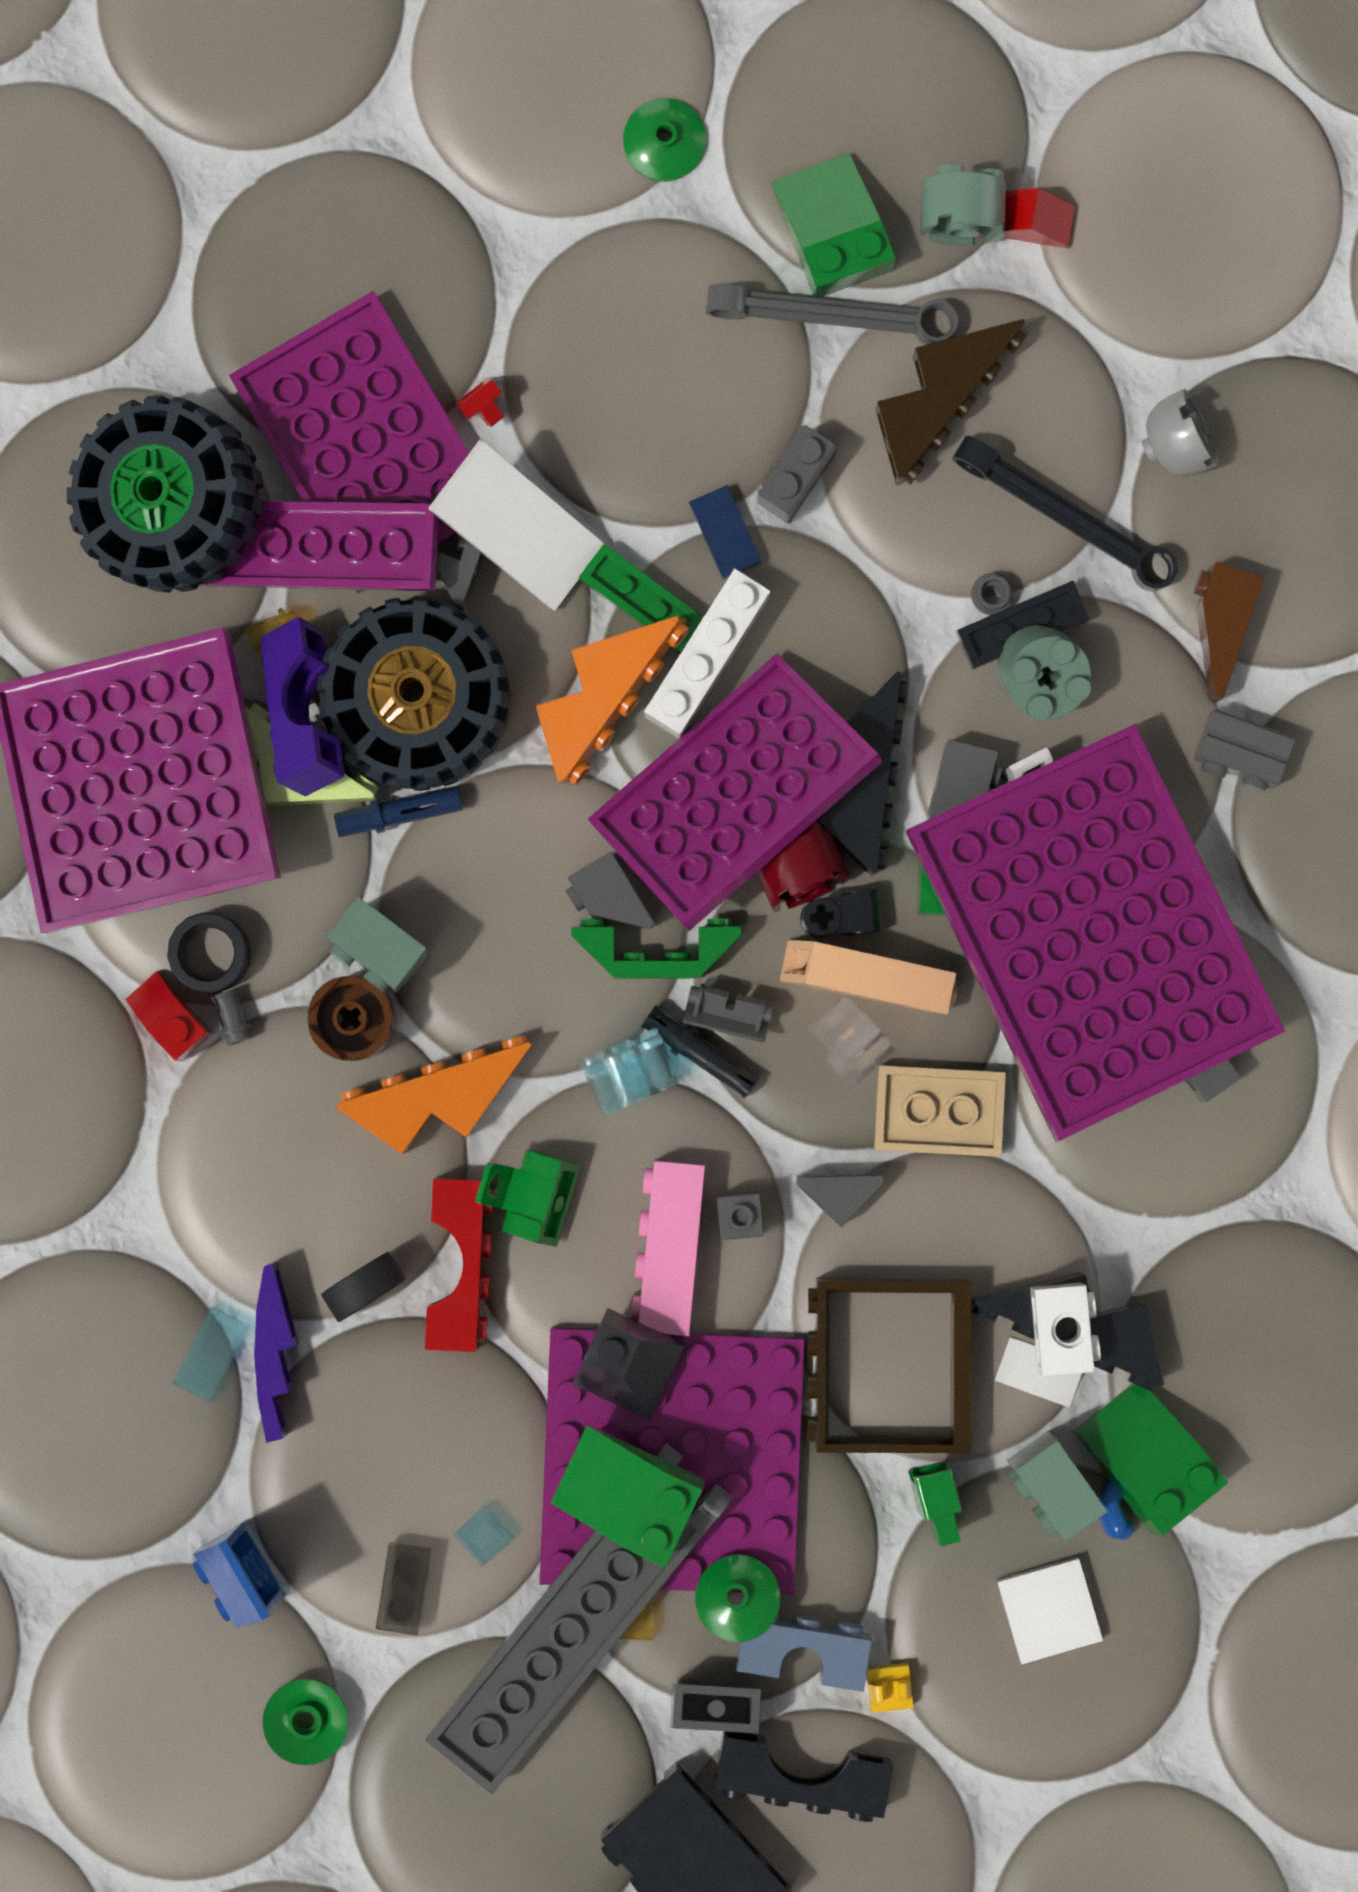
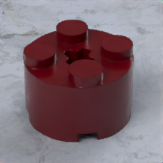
(803, 869)

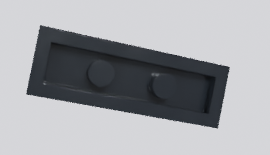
(1055, 609)

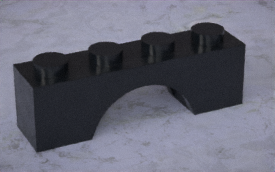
(854, 1786)

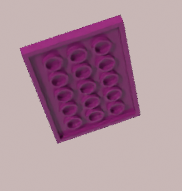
(353, 413)
(734, 791)

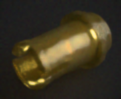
(268, 625)

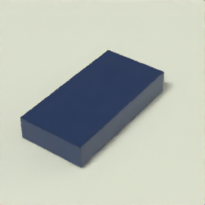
(724, 532)

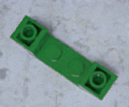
(600, 944)

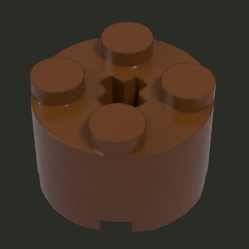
(327, 1018)

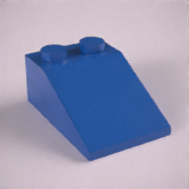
(239, 1577)

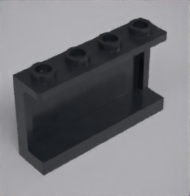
(686, 1844)

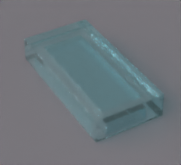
(211, 1354)

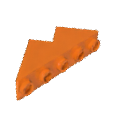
(610, 679)
(453, 1094)

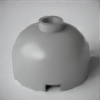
(1179, 436)

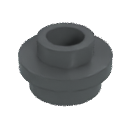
(995, 581)

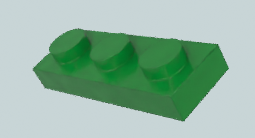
(636, 592)

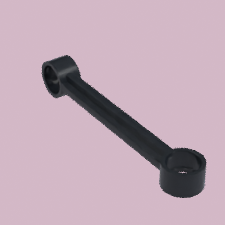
(987, 464)

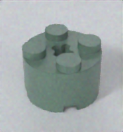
(963, 205)
(1022, 679)

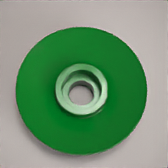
(667, 159)
(757, 1609)
(291, 1738)

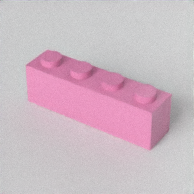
(670, 1246)

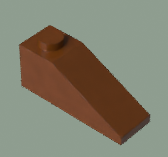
(1223, 618)

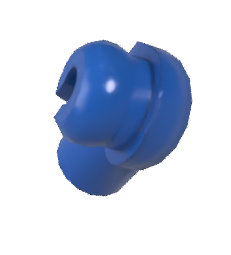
(1114, 1521)

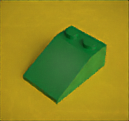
(834, 226)
(1150, 1459)
(628, 1495)

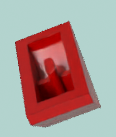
(1038, 217)

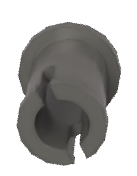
(231, 1017)

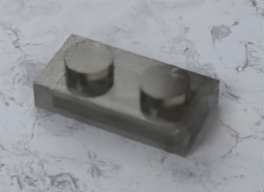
(403, 1588)

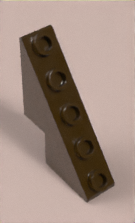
(947, 378)

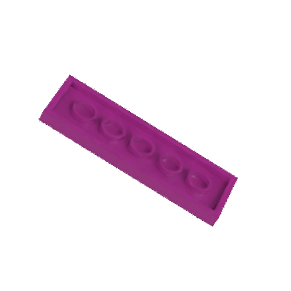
(339, 547)

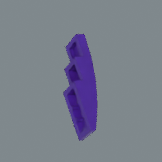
(272, 1335)

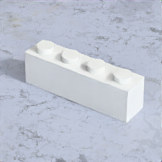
(707, 653)

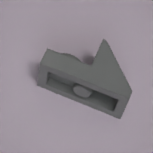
(460, 574)

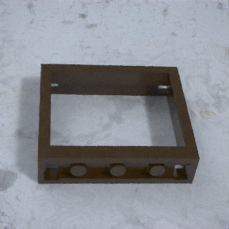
(960, 1369)

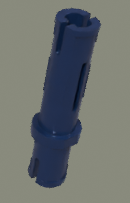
(387, 814)

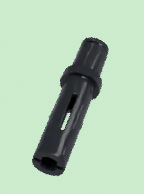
(699, 1051)

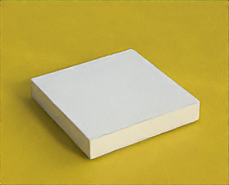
(1049, 1610)

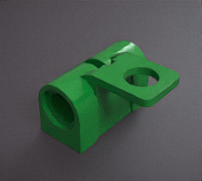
(533, 1195)

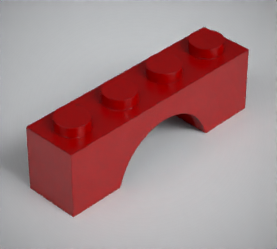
(456, 1319)

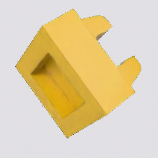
(889, 1687)

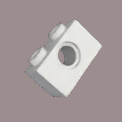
(1050, 1306)

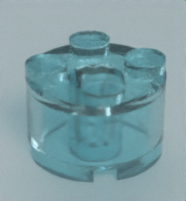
(629, 1071)

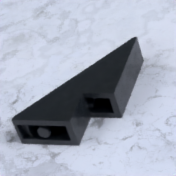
(862, 812)
(1122, 1331)

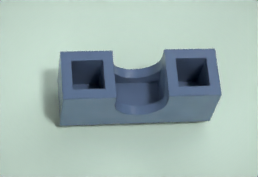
(841, 1649)

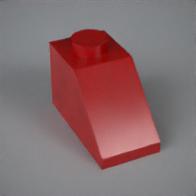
(168, 1017)

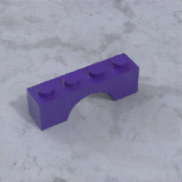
(291, 663)

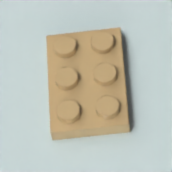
(939, 1111)

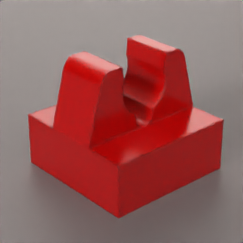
(480, 401)

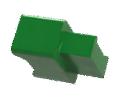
(937, 1500)

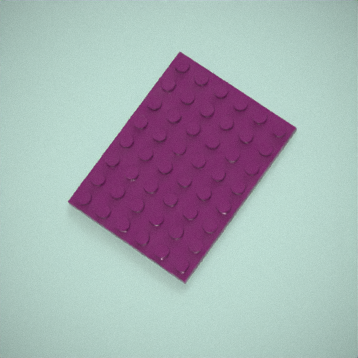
(1095, 932)

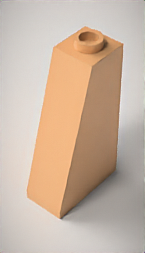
(868, 976)

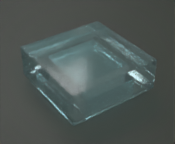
(483, 1535)

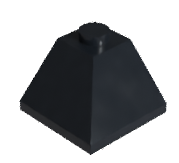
(628, 1363)

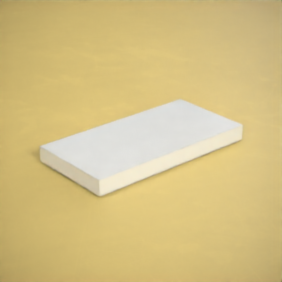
(516, 525)

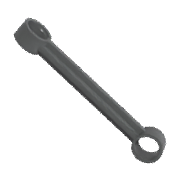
(738, 302)

